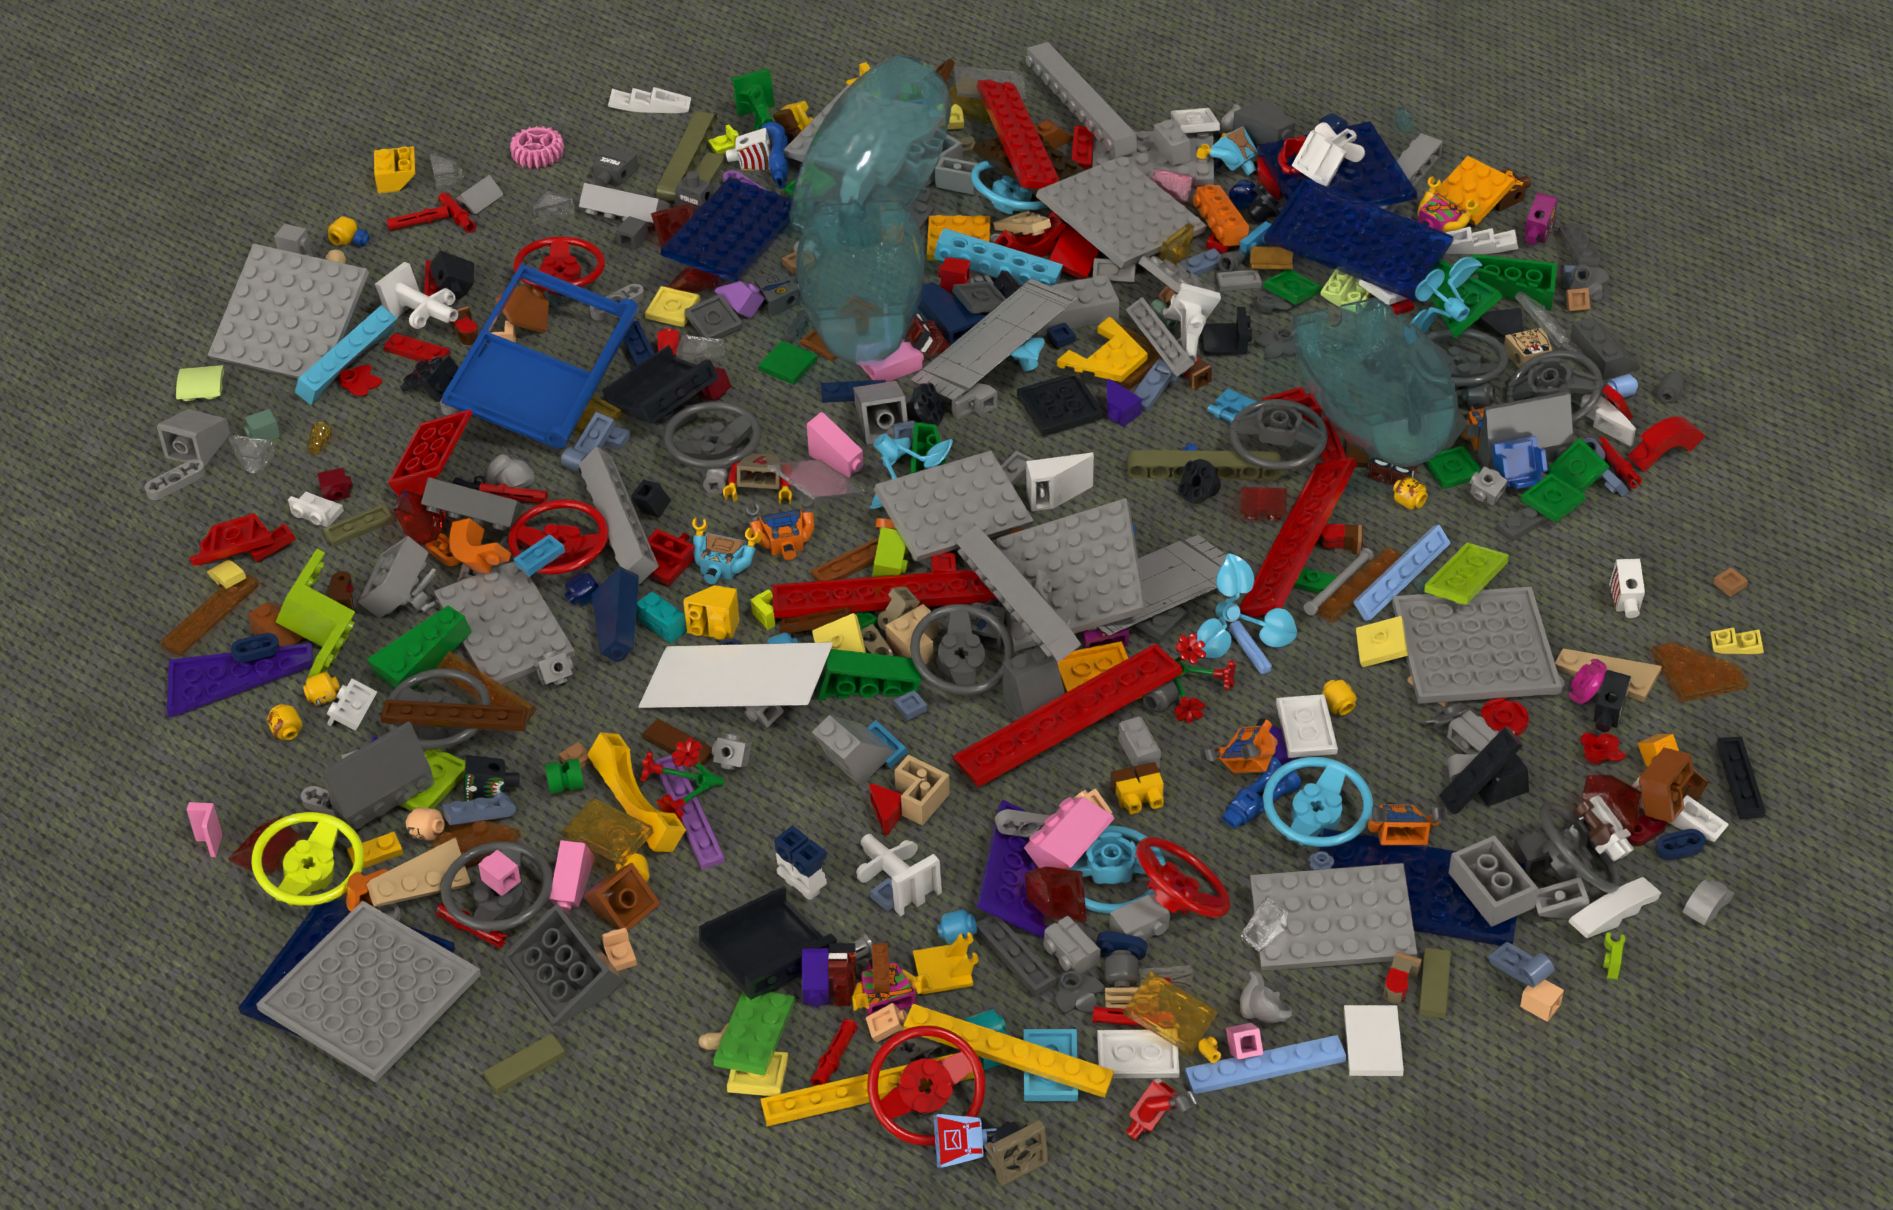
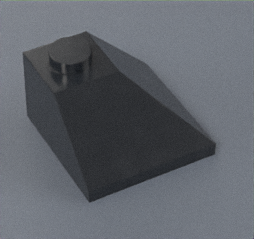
(1502, 322)

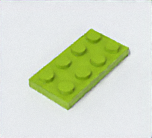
(1466, 573)

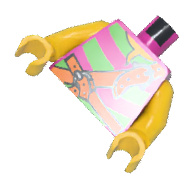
(1441, 212)
(901, 989)

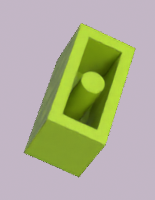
(890, 554)

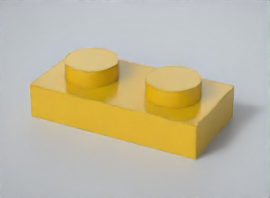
(379, 849)

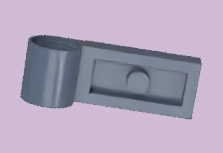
(1154, 384)
(594, 435)
(1612, 482)
(1521, 964)

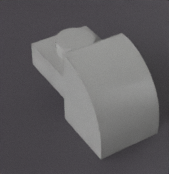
(978, 398)
(1707, 901)

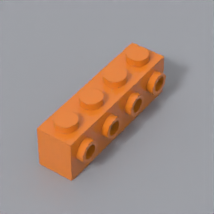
(1220, 214)

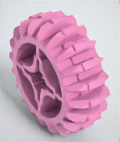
(537, 147)

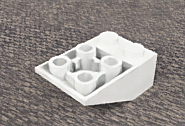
(1057, 479)

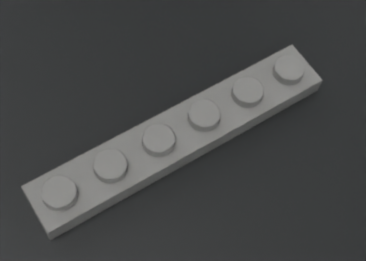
(1159, 337)

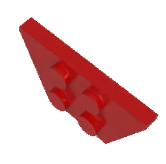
(232, 538)

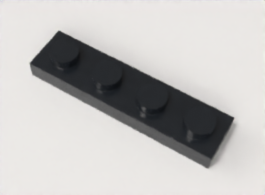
(1480, 770)
(1740, 777)

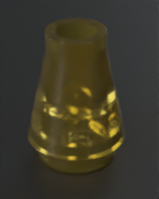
(319, 436)

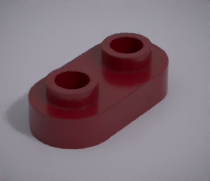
(1647, 829)

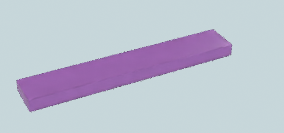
(694, 820)

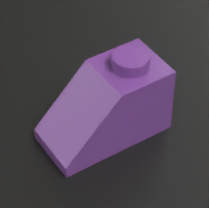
(742, 297)

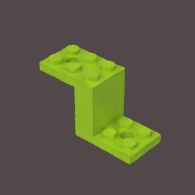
(316, 615)

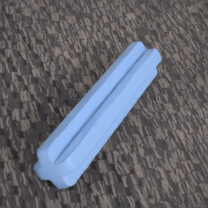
(1250, 647)

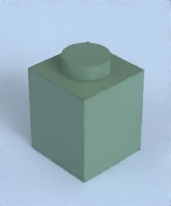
(261, 426)

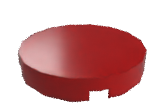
(1503, 713)

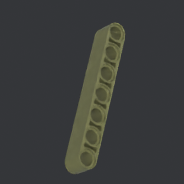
(687, 153)
(1171, 464)

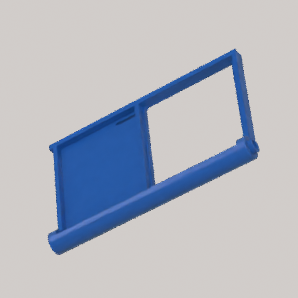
(526, 387)

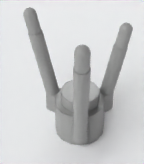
(418, 597)

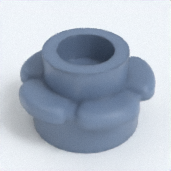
(1321, 861)

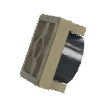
(1017, 1150)

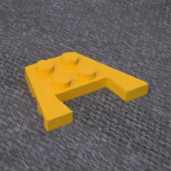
(1114, 359)

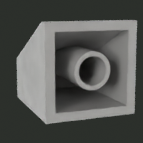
(879, 408)
(192, 436)
(852, 747)

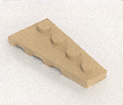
(1023, 222)
(1642, 674)
(418, 876)

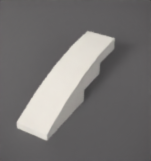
(656, 102)
(1481, 242)
(1607, 418)
(1696, 817)
(1613, 907)

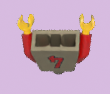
(753, 473)

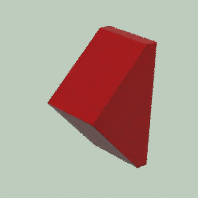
(886, 806)

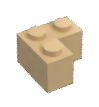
(901, 630)
(922, 788)

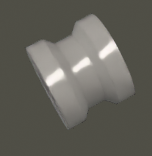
(715, 480)

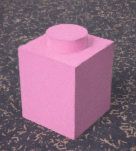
(499, 872)
(1244, 1041)

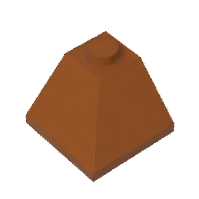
(1053, 133)
(527, 308)
(264, 621)
(622, 898)

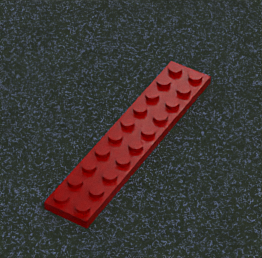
(1017, 134)
(1297, 537)
(872, 592)
(1066, 715)

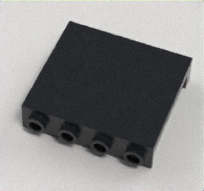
(658, 385)
(761, 942)

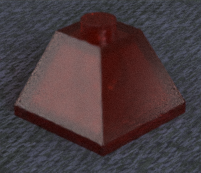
(670, 220)
(694, 280)
(1619, 797)
(1057, 892)

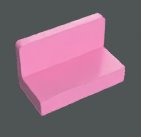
(205, 825)

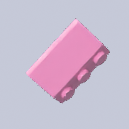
(1068, 833)

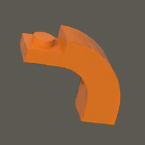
(466, 547)

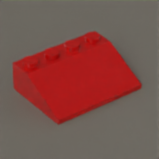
(428, 452)

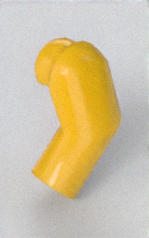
(1208, 1049)

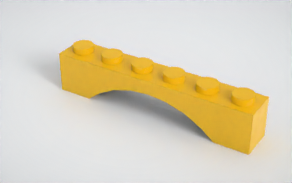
(613, 761)

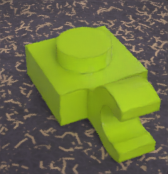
(1613, 959)

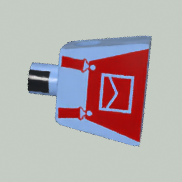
(959, 1139)

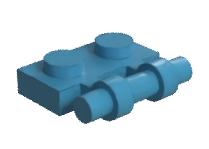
(1229, 405)

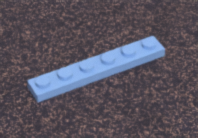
(1401, 572)
(1270, 1064)

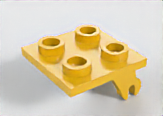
(947, 965)

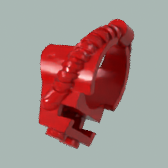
(1291, 146)

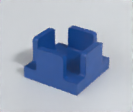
(1519, 461)

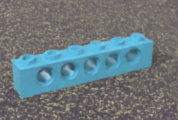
(992, 258)

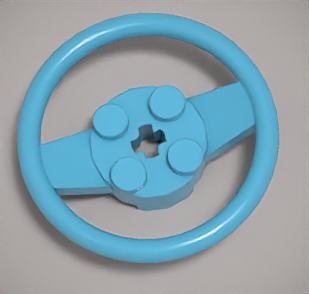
(1006, 193)
(1318, 804)
(1113, 861)

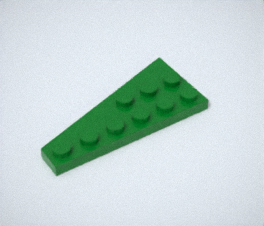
(1476, 294)

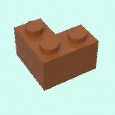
(1663, 784)

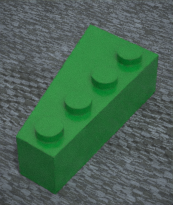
(1517, 276)

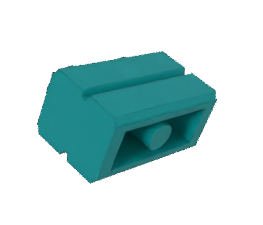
(661, 617)

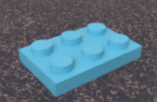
(1043, 1089)

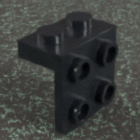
(1228, 337)
(433, 375)

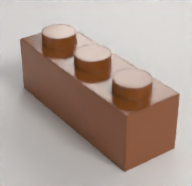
(880, 962)

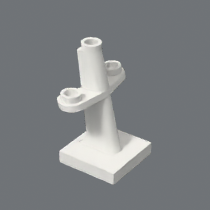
(1324, 153)
(400, 292)
(1192, 308)
(908, 882)

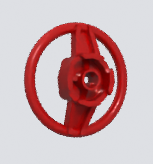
(560, 263)
(578, 549)
(1174, 888)
(940, 1074)

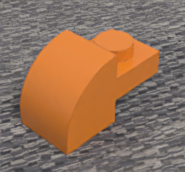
(357, 889)

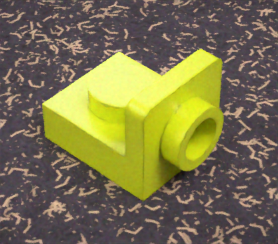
(725, 142)
(763, 609)

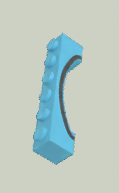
(324, 372)

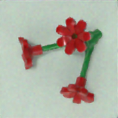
(1191, 650)
(688, 756)

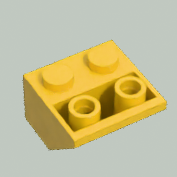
(393, 168)
(712, 612)

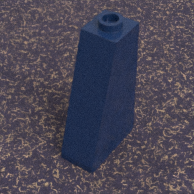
(947, 312)
(616, 613)

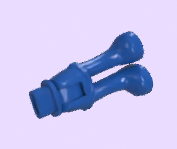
(777, 160)
(1250, 804)

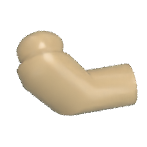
(711, 1041)

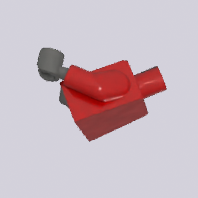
(1155, 1104)

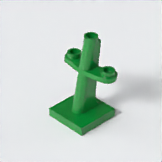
(754, 94)

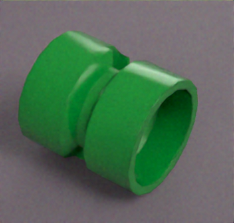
(564, 776)

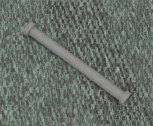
(1311, 607)

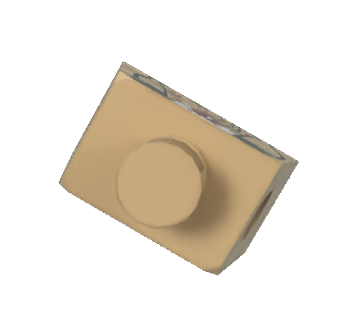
(1526, 345)

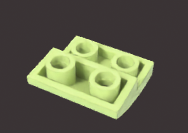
(1344, 289)
(199, 383)

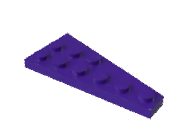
(217, 676)
(1003, 880)

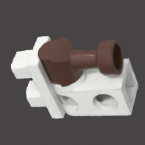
(1605, 828)

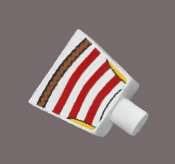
(751, 150)
(1630, 594)

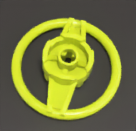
(313, 854)

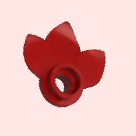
(359, 380)
(1601, 748)

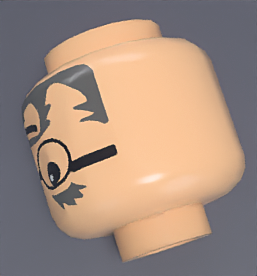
(425, 823)

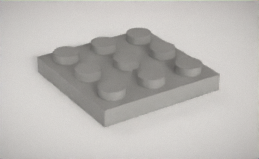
(1172, 274)

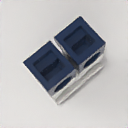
(800, 862)

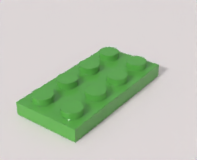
(754, 1032)

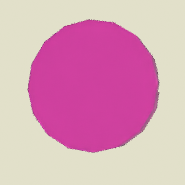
(1587, 681)

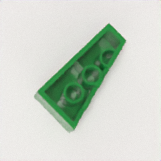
(923, 439)
(420, 647)
(866, 675)

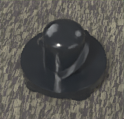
(1263, 205)
(926, 405)
(1199, 481)

